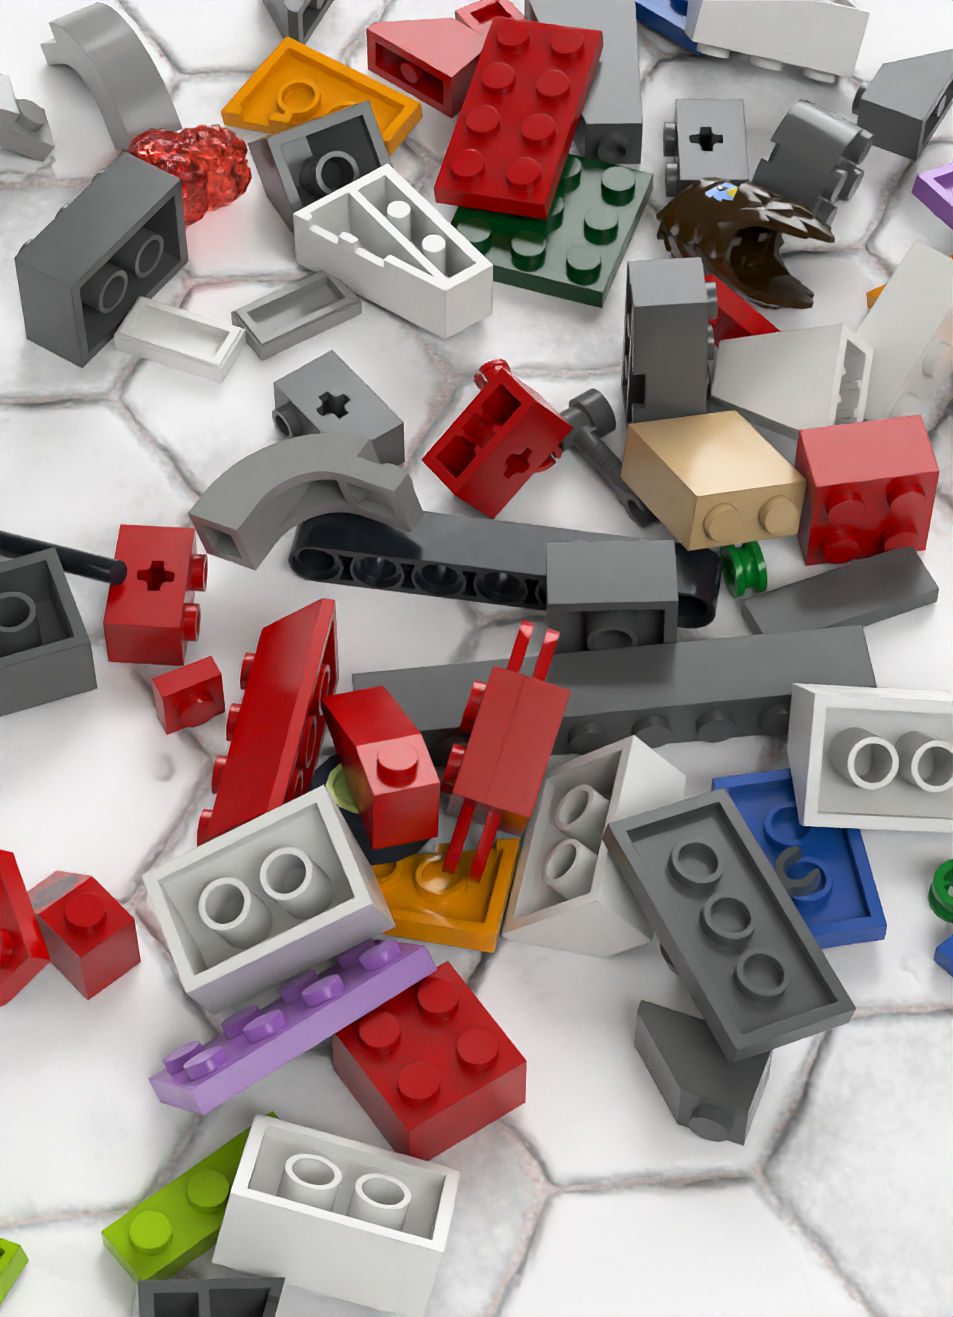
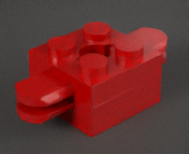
(508, 751)

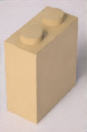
(713, 479)

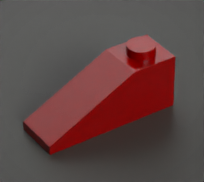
(384, 766)

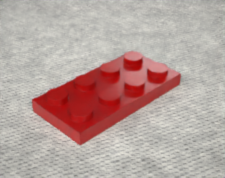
(519, 117)

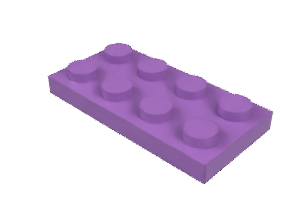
(305, 1015)

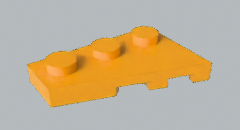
(305, 84)
(446, 906)

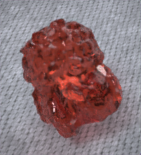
(204, 158)

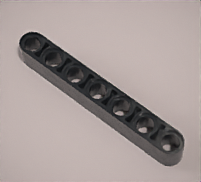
(470, 560)

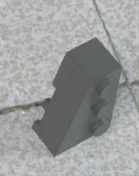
(667, 339)

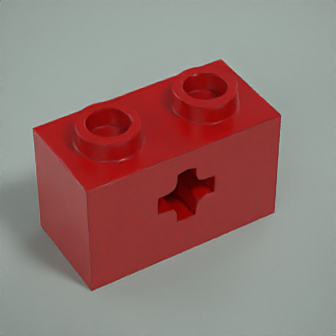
(497, 443)
(154, 608)

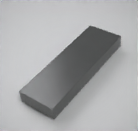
(846, 595)

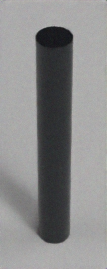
(72, 560)

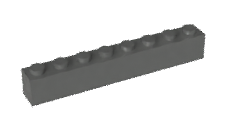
(647, 691)

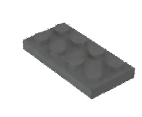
(728, 925)

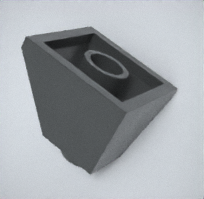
(318, 157)

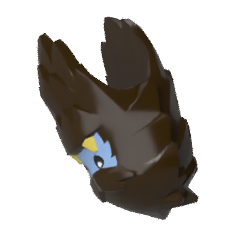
(740, 238)

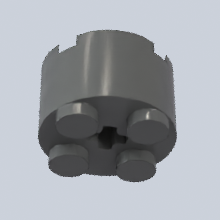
(815, 159)

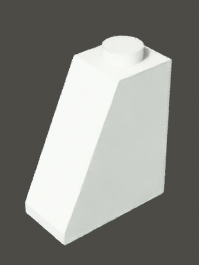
(795, 378)

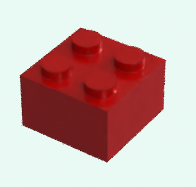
(865, 488)
(430, 1065)

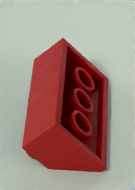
(280, 720)

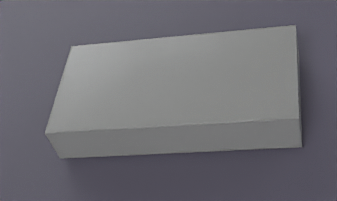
(296, 313)

